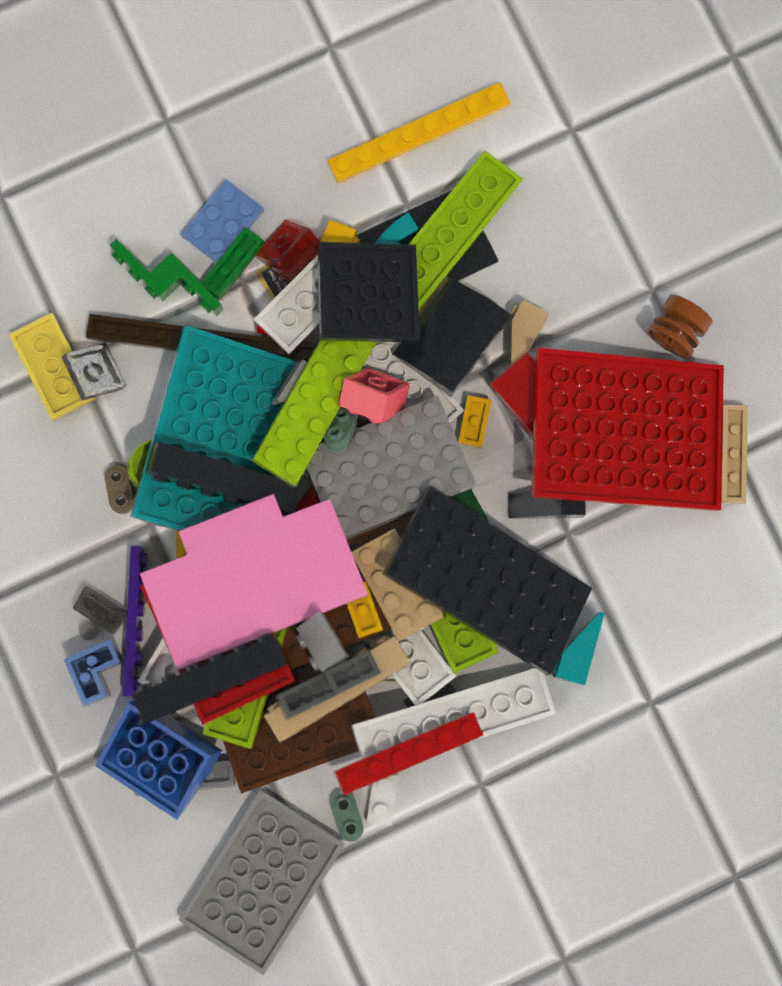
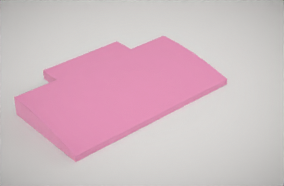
(251, 578)

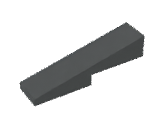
(327, 685)

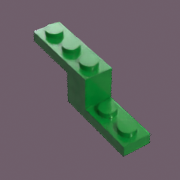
(165, 278)

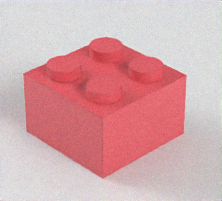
(374, 394)

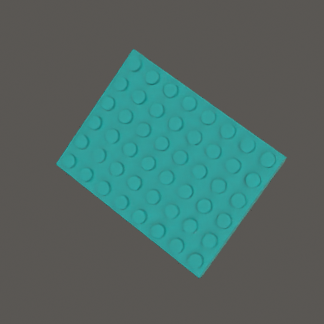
(212, 407)

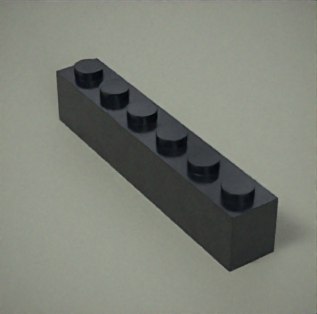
(218, 478)
(209, 679)

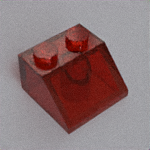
(289, 250)

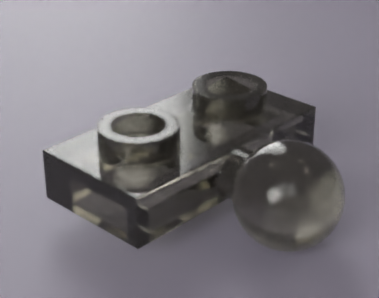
(99, 612)

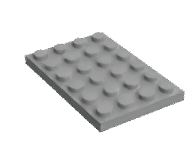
(391, 467)
(261, 882)

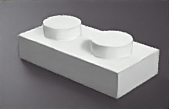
(383, 800)

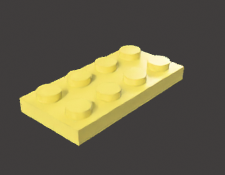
(41, 349)

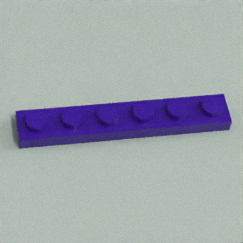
(135, 610)

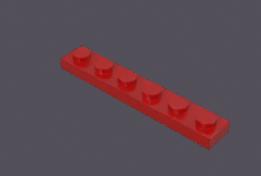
(408, 753)

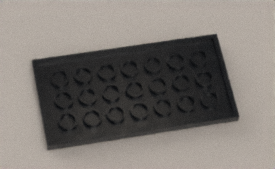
(487, 580)

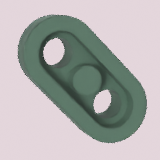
(340, 430)
(347, 816)

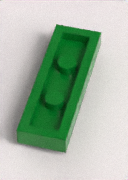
(233, 263)

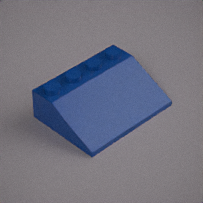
(158, 760)

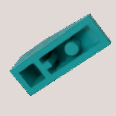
(577, 656)

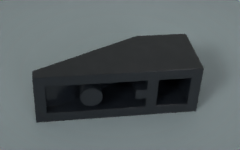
(524, 507)

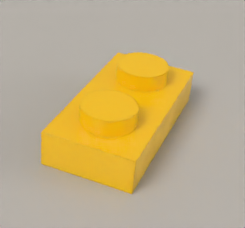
(474, 421)
(365, 615)

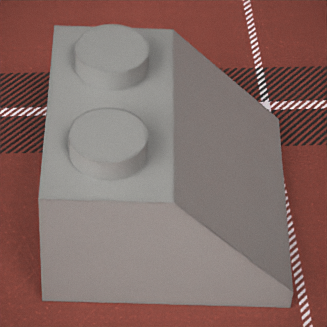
(321, 642)

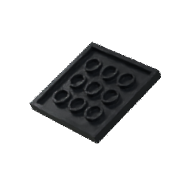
(368, 292)

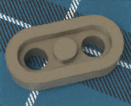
(119, 489)

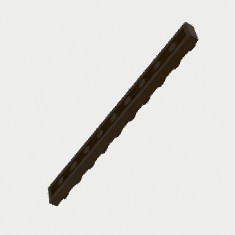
(167, 336)

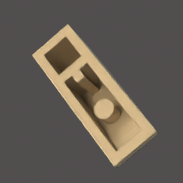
(525, 328)

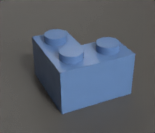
(87, 670)

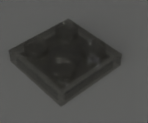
(93, 371)

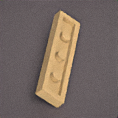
(734, 454)

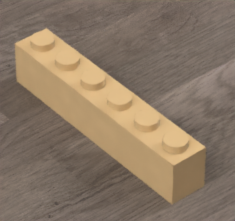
(389, 659)

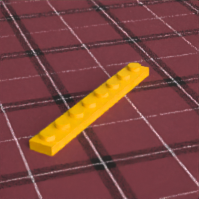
(419, 132)

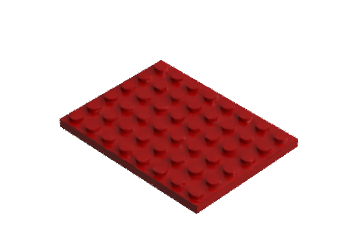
(627, 430)

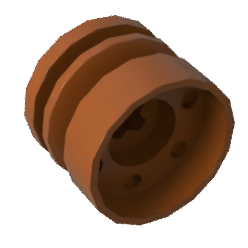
(679, 326)

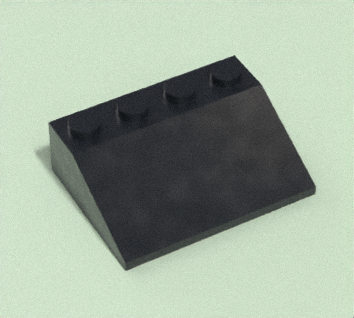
(453, 336)

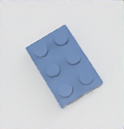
(222, 221)

